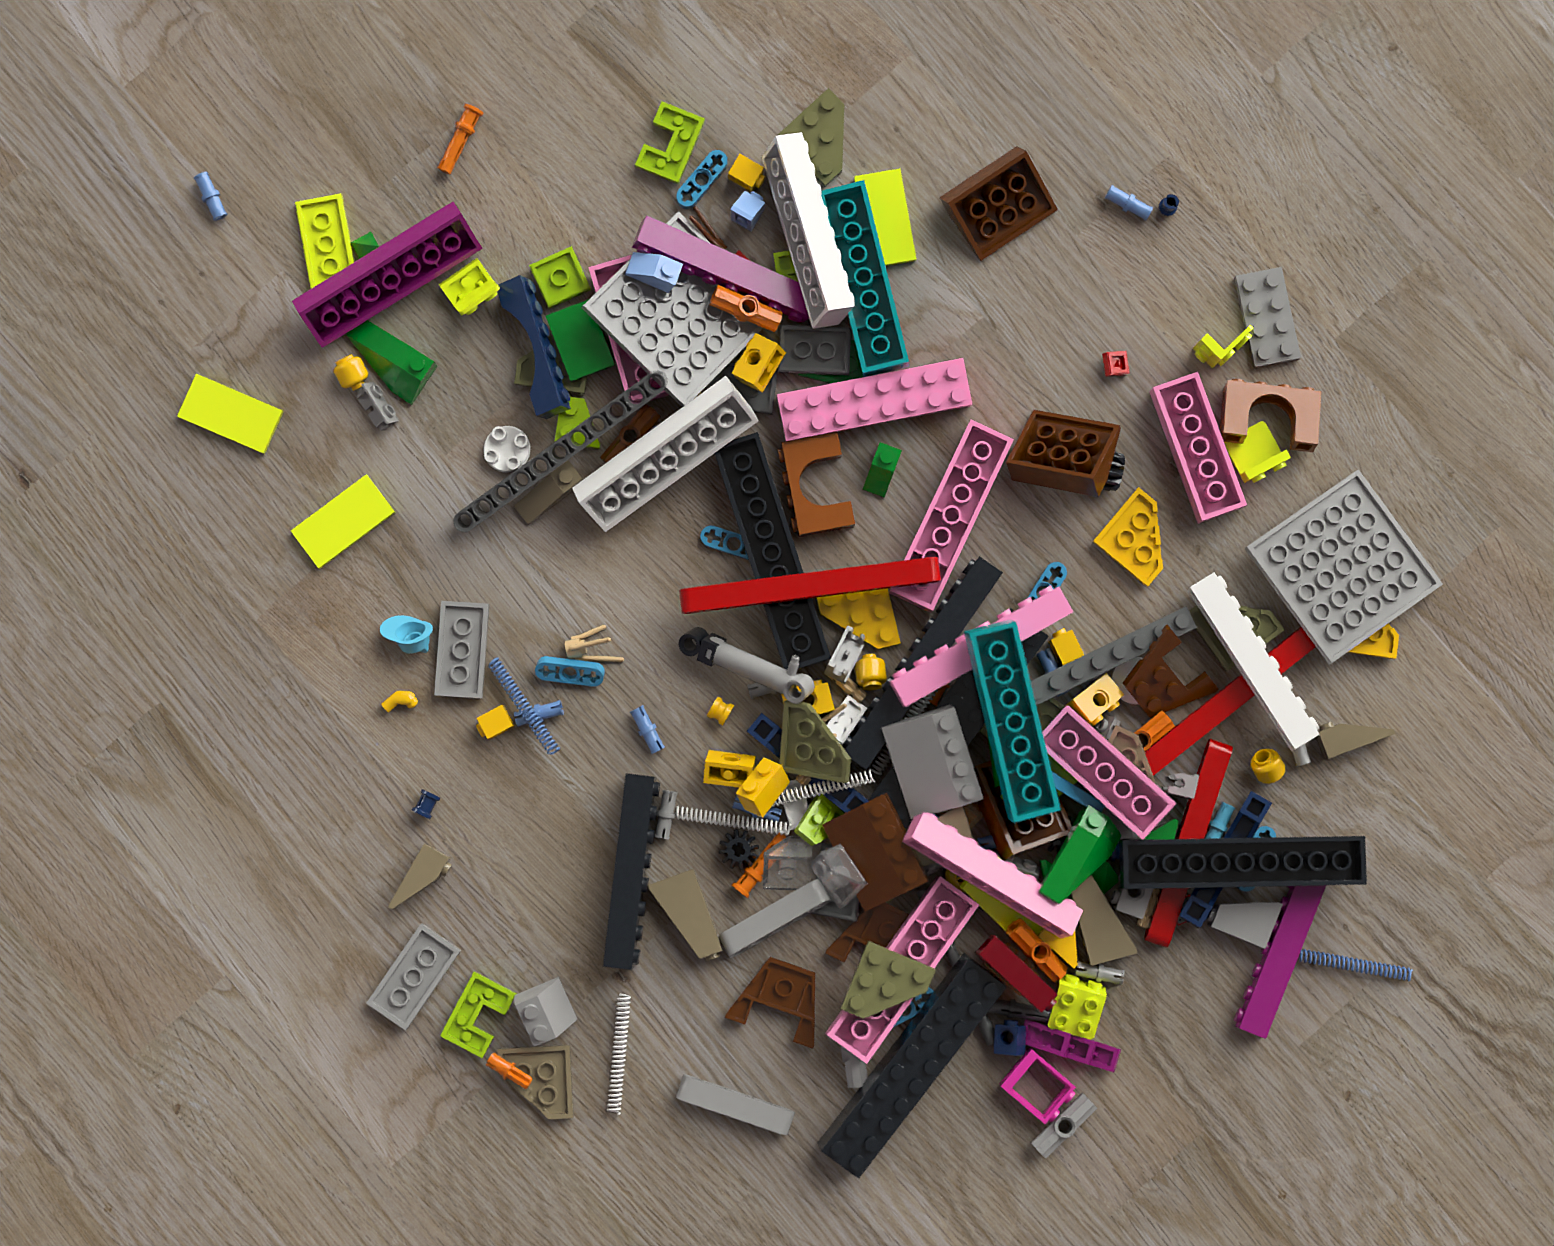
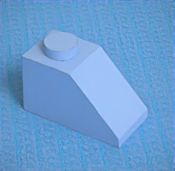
(747, 210)
(654, 270)

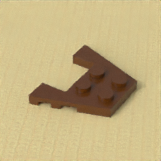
(1157, 686)
(873, 925)
(785, 989)

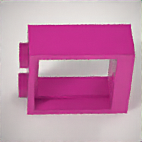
(1016, 1073)

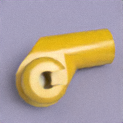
(400, 697)

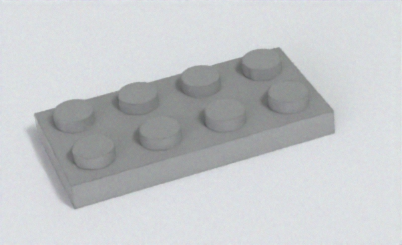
(1268, 311)
(461, 649)
(413, 976)

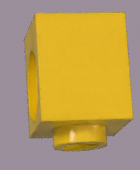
(746, 173)
(1065, 646)
(494, 722)

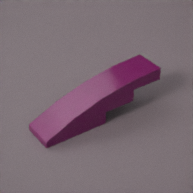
(1071, 1046)

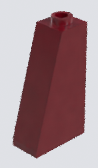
(1017, 973)

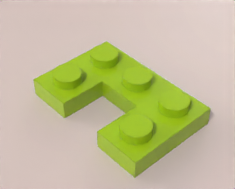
(685, 130)
(461, 1027)

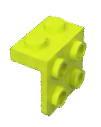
(469, 287)
(1212, 353)
(1257, 454)
(1077, 1006)

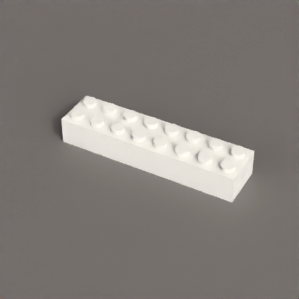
(807, 230)
(665, 454)

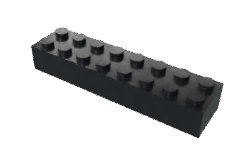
(629, 872)

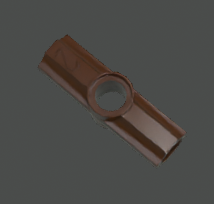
(640, 424)

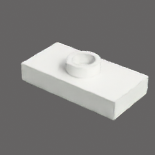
(846, 720)
(795, 810)

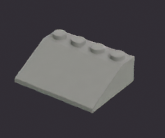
(932, 762)

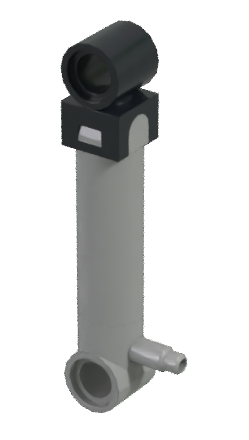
(714, 650)

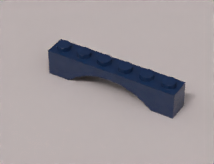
(547, 391)
(770, 736)
(1243, 826)

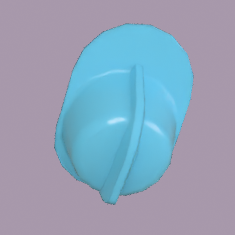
(408, 632)

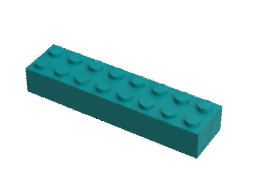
(874, 310)
(1012, 720)

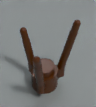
(714, 239)

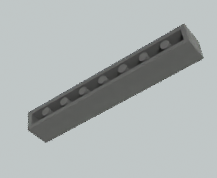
(1108, 656)

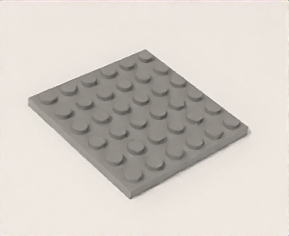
(671, 329)
(1343, 566)

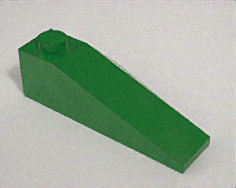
(395, 362)
(1082, 852)

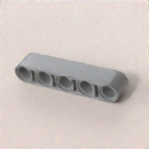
(774, 918)
(735, 1104)

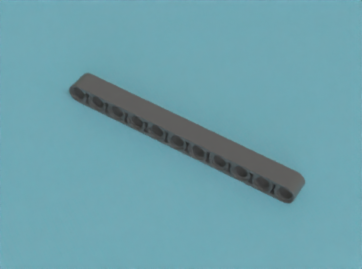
(552, 460)

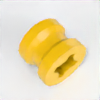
(720, 710)

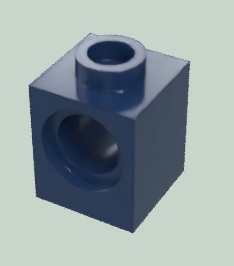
(1002, 1045)

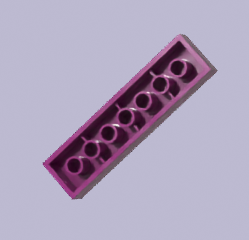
(387, 274)

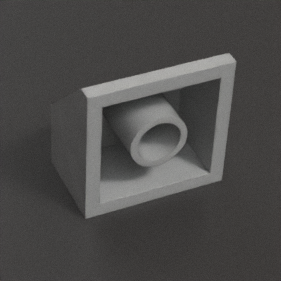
(545, 1011)

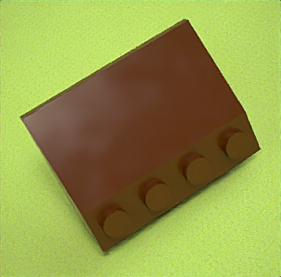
(999, 202)
(1064, 453)
(1022, 836)
(874, 843)

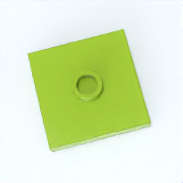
(560, 277)

